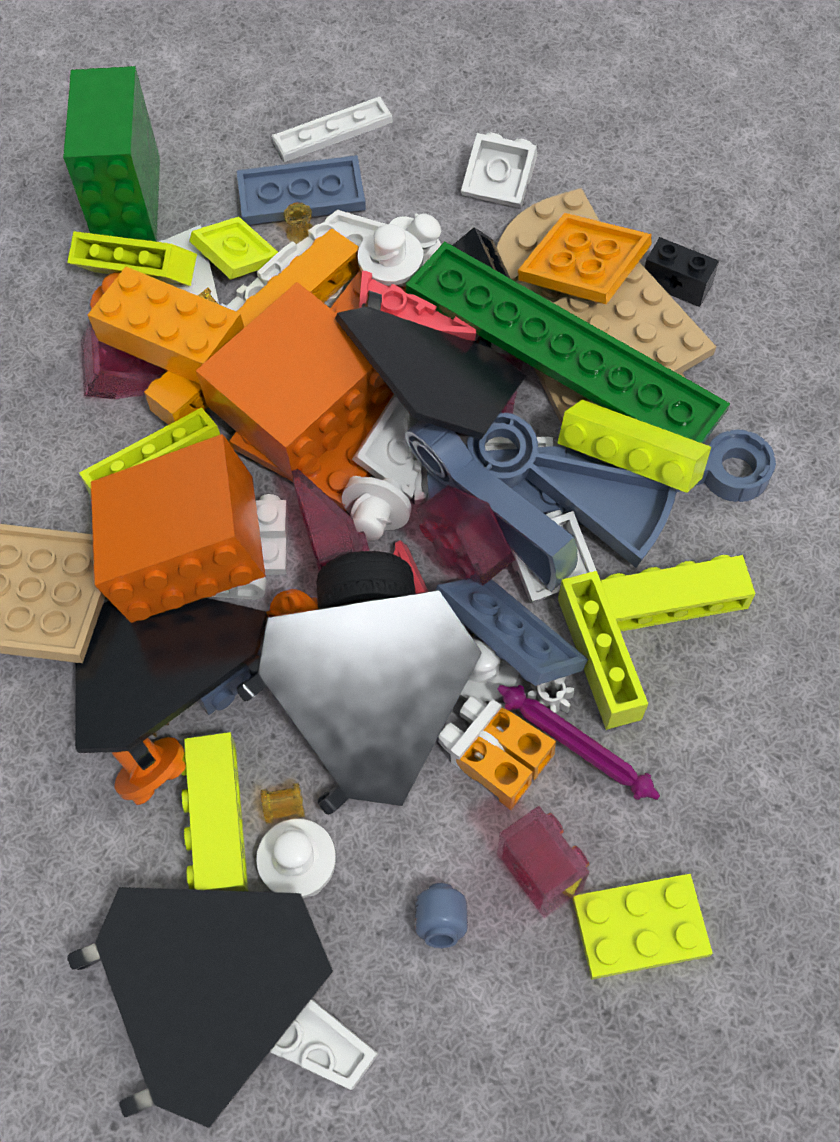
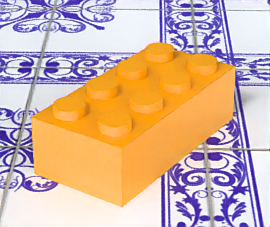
(162, 323)

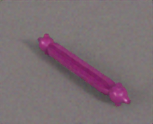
(578, 742)

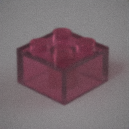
(465, 535)
(543, 860)

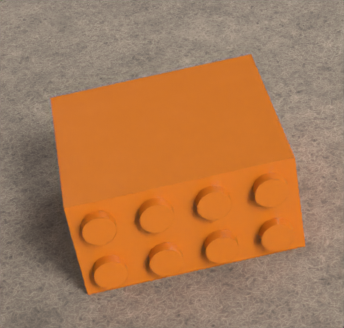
(292, 381)
(175, 529)

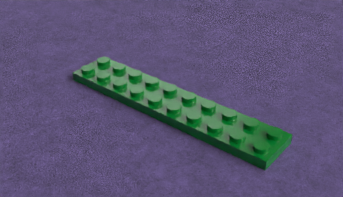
(565, 345)

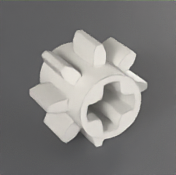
(558, 690)

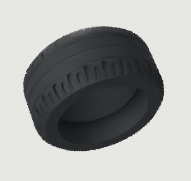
(363, 578)

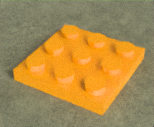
(585, 258)

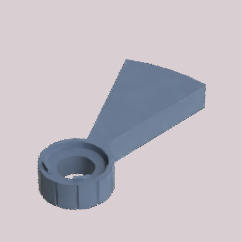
(724, 446)
(609, 501)
(529, 532)

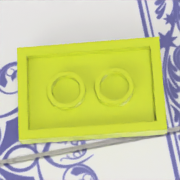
(641, 926)

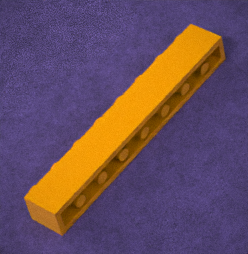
(319, 269)

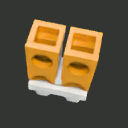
(497, 749)

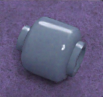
(441, 915)

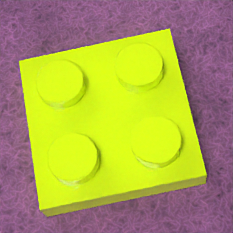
(233, 247)

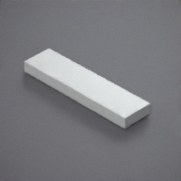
(332, 129)

